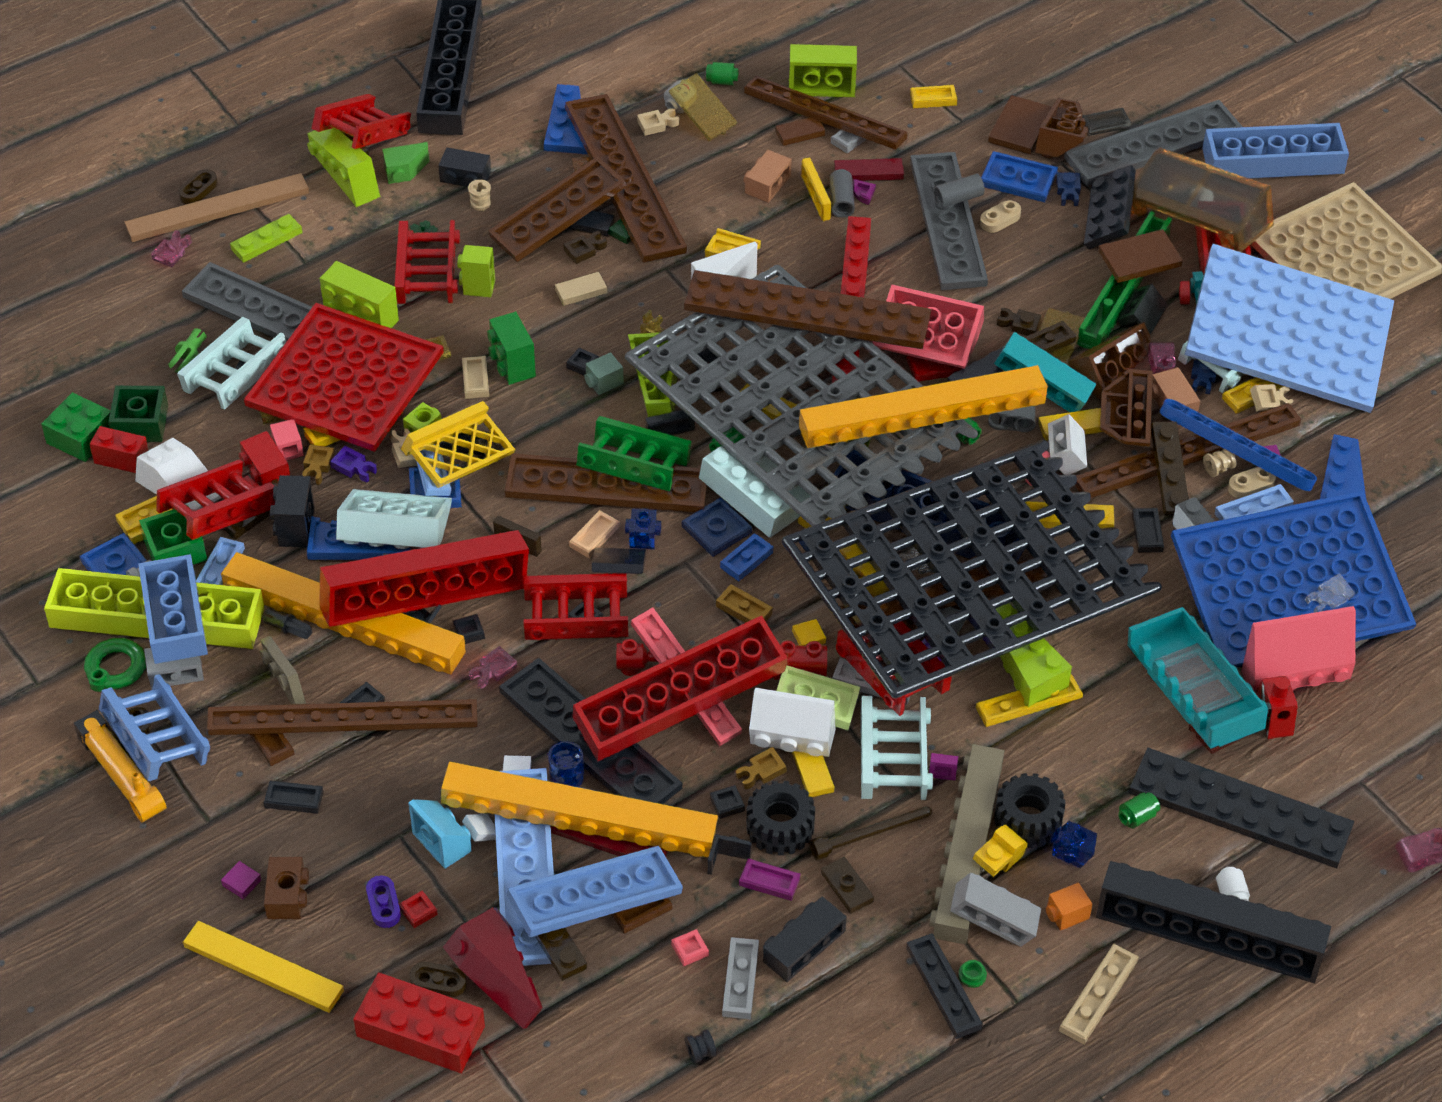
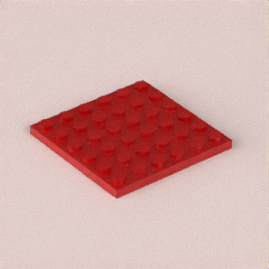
(344, 376)

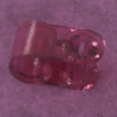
(1161, 356)
(1421, 849)

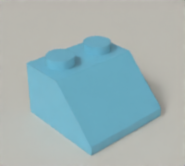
(439, 831)

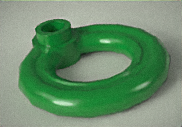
(119, 681)

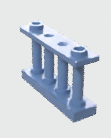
(138, 743)

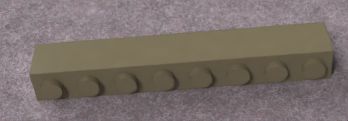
(969, 835)

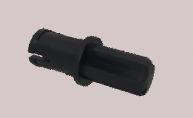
(288, 623)

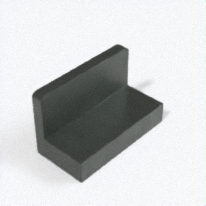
(1143, 306)

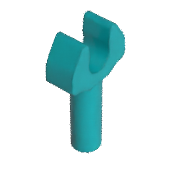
(1196, 283)

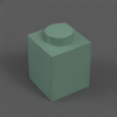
(604, 373)

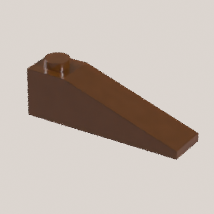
(1061, 129)
(1113, 357)

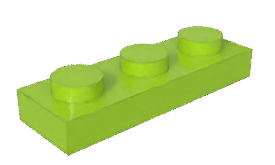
(266, 238)

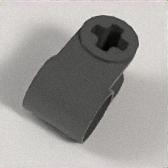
(1017, 420)

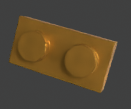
(742, 605)

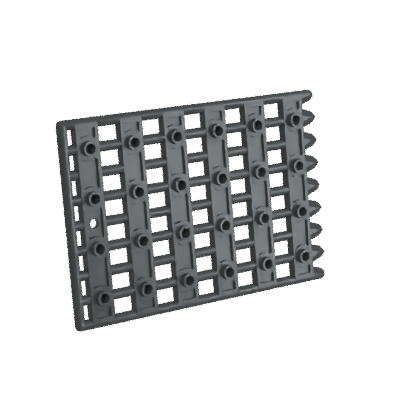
(749, 402)

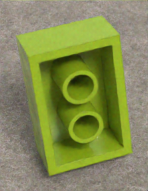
(823, 70)
(359, 295)

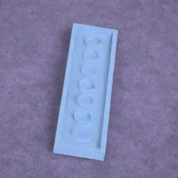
(522, 857)

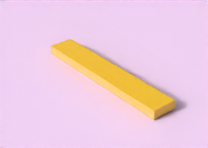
(263, 966)

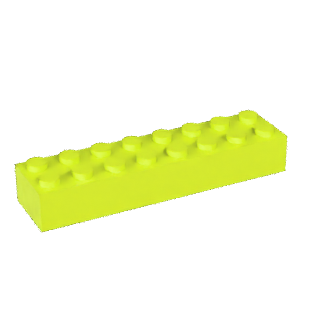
(116, 606)

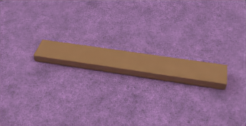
(216, 207)

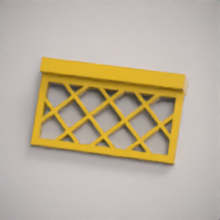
(444, 430)

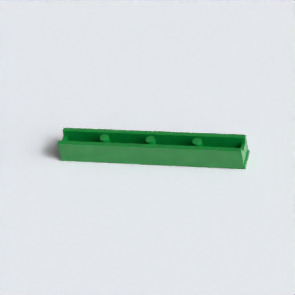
(1114, 296)

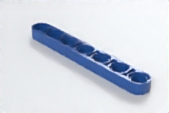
(1238, 444)

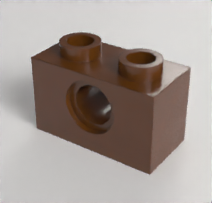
(284, 873)

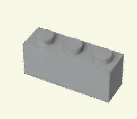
(995, 909)

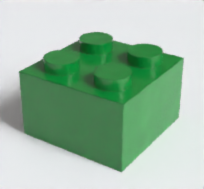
(511, 348)
(74, 425)
(167, 537)

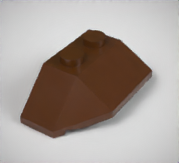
(1127, 408)

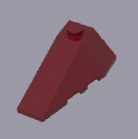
(491, 960)

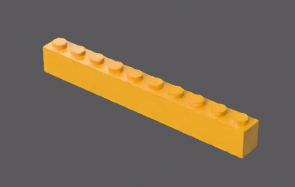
(922, 406)
(393, 633)
(578, 809)

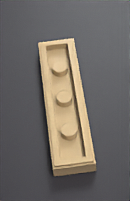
(1098, 994)

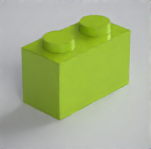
(477, 271)

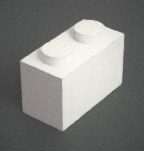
(1068, 442)

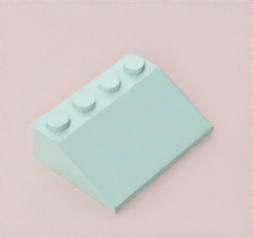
(747, 492)
(392, 519)

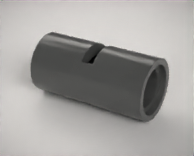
(958, 190)
(842, 193)

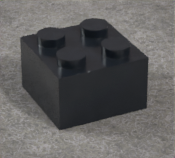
(292, 510)

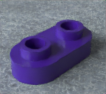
(383, 903)

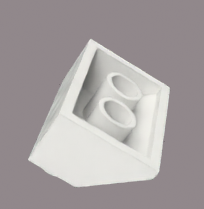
(792, 722)

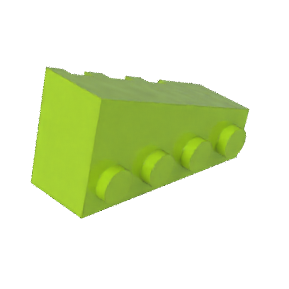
(347, 166)
(655, 400)
(1036, 667)

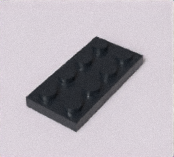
(1110, 207)

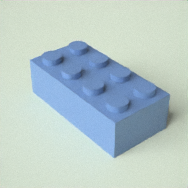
(172, 609)

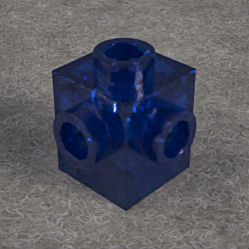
(643, 528)
(1074, 844)

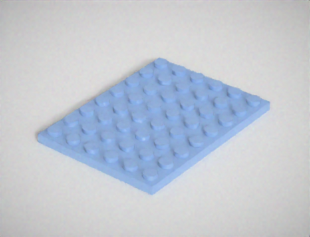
(1290, 328)

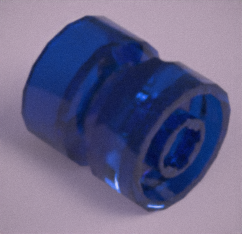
(566, 764)

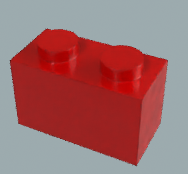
(117, 448)
(263, 458)

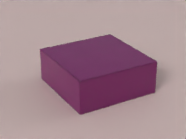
(943, 766)
(241, 880)

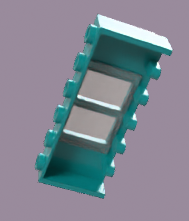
(1197, 678)

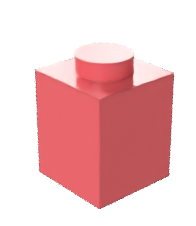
(287, 439)

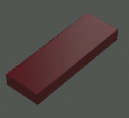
(872, 169)

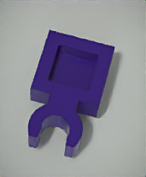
(352, 462)

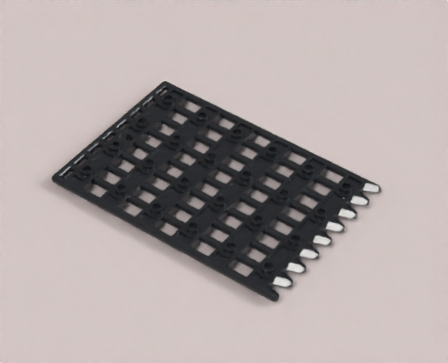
(953, 575)

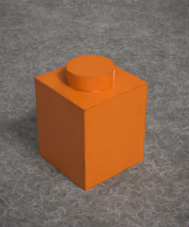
(1069, 906)

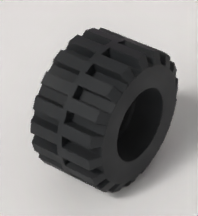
(1035, 793)
(775, 835)

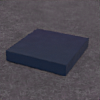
(716, 527)

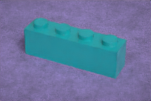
(1064, 384)

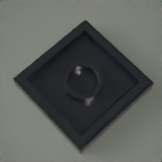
(619, 560)

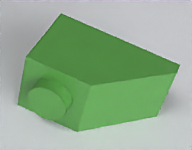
(405, 161)

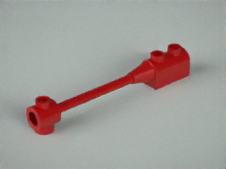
(634, 656)

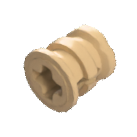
(479, 194)
(1219, 462)

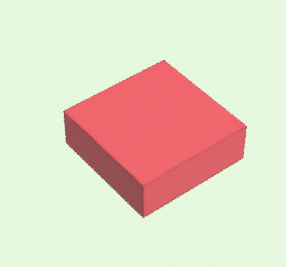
(690, 947)

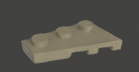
(282, 670)

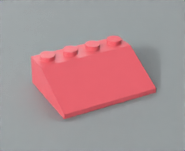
(950, 331)
(1302, 647)

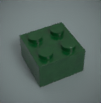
(139, 411)

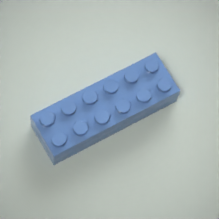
(1277, 150)

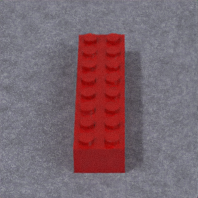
(423, 578)
(679, 688)

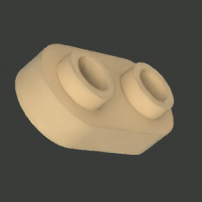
(1000, 216)
(1250, 482)

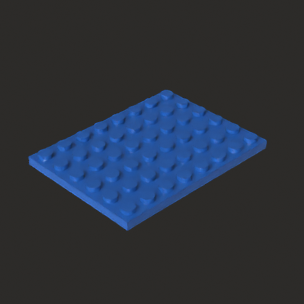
(1274, 558)

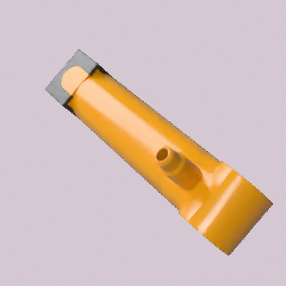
(143, 797)

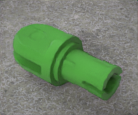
(187, 349)

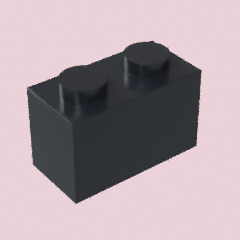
(463, 167)

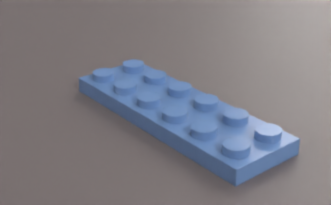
(594, 891)

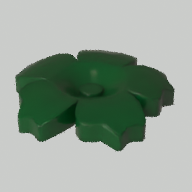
(423, 227)

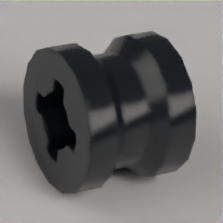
(700, 1046)

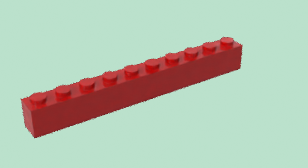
(855, 268)

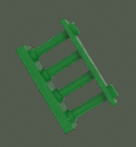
(638, 440)

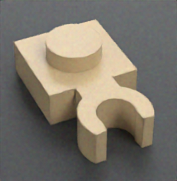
(654, 122)
(1266, 397)
(401, 459)

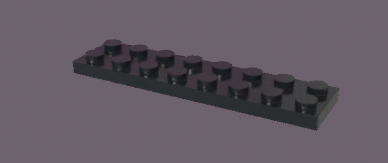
(549, 705)
(1243, 807)

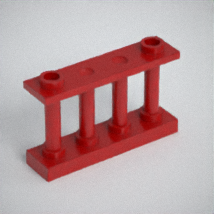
(361, 120)
(406, 254)
(220, 514)
(575, 587)
(847, 650)

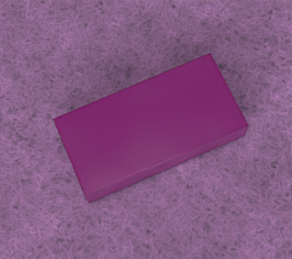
(769, 879)

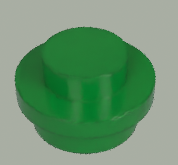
(972, 974)

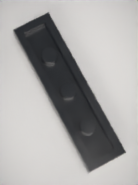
(944, 986)

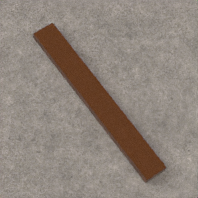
(826, 112)

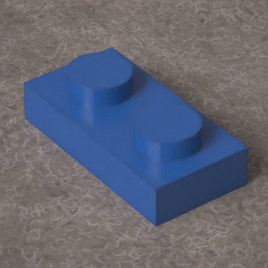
(746, 557)

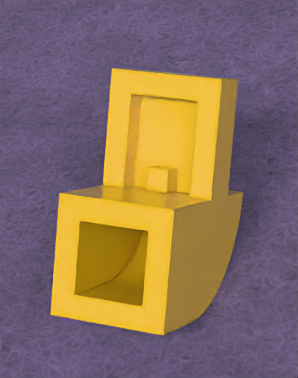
(1001, 851)

